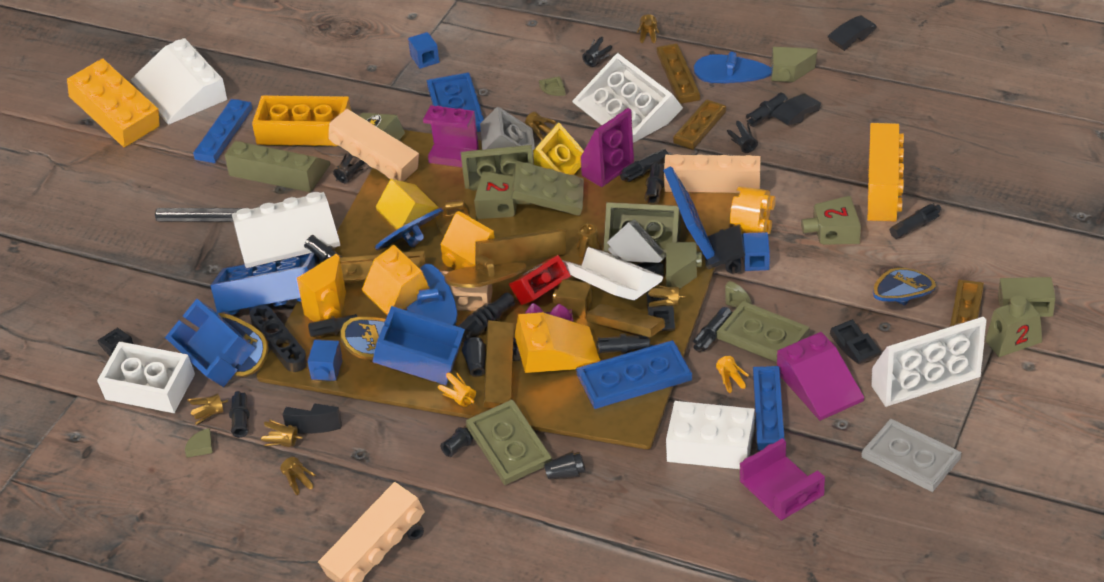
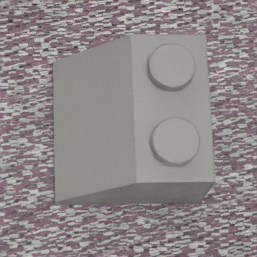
(504, 130)
(635, 244)

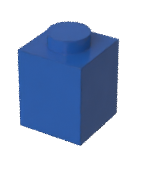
(423, 50)
(756, 251)
(325, 360)

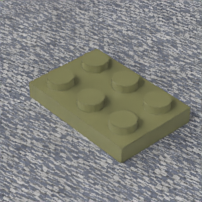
(547, 188)
(760, 331)
(508, 442)

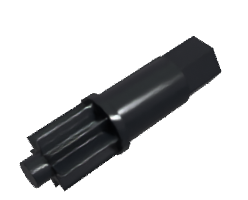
(640, 167)
(919, 218)
(709, 332)

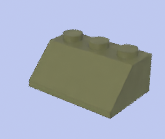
(493, 161)
(659, 221)

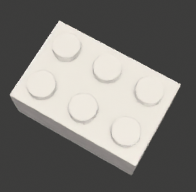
(146, 377)
(709, 434)

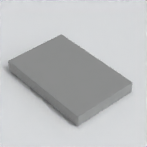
(911, 455)

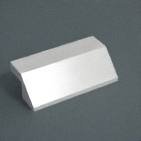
(613, 274)

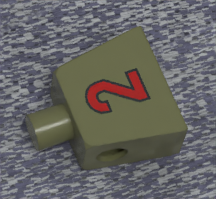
(494, 197)
(834, 222)
(1014, 327)

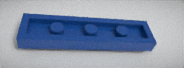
(222, 131)
(768, 405)

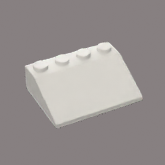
(179, 82)
(625, 86)
(282, 228)
(929, 362)

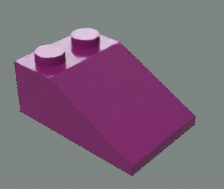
(609, 150)
(818, 376)

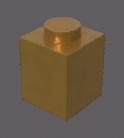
(574, 296)

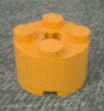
(752, 210)

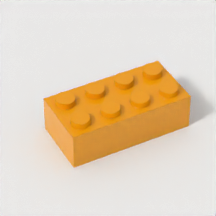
(113, 102)
(297, 119)
(885, 172)

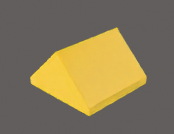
(558, 152)
(403, 203)

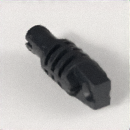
(477, 322)

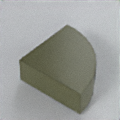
(552, 86)
(735, 295)
(199, 444)

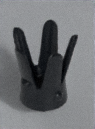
(593, 56)
(747, 141)
(345, 171)

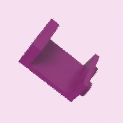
(452, 133)
(779, 481)

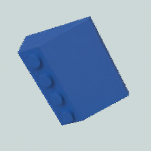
(261, 284)

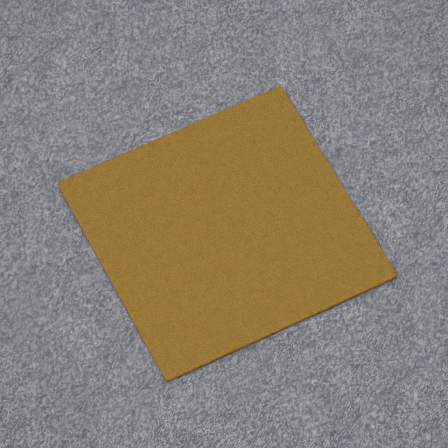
(546, 399)

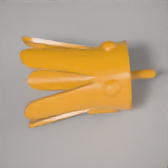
(728, 368)
(463, 394)

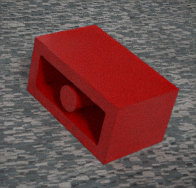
(539, 280)

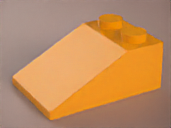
(553, 343)

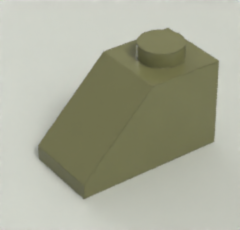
(791, 63)
(682, 263)

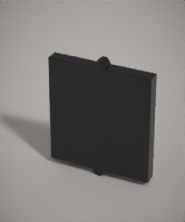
(727, 246)

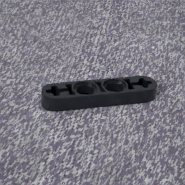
(279, 337)

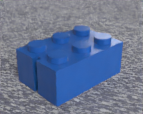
(418, 345)
(214, 347)

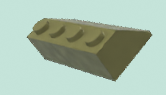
(275, 166)

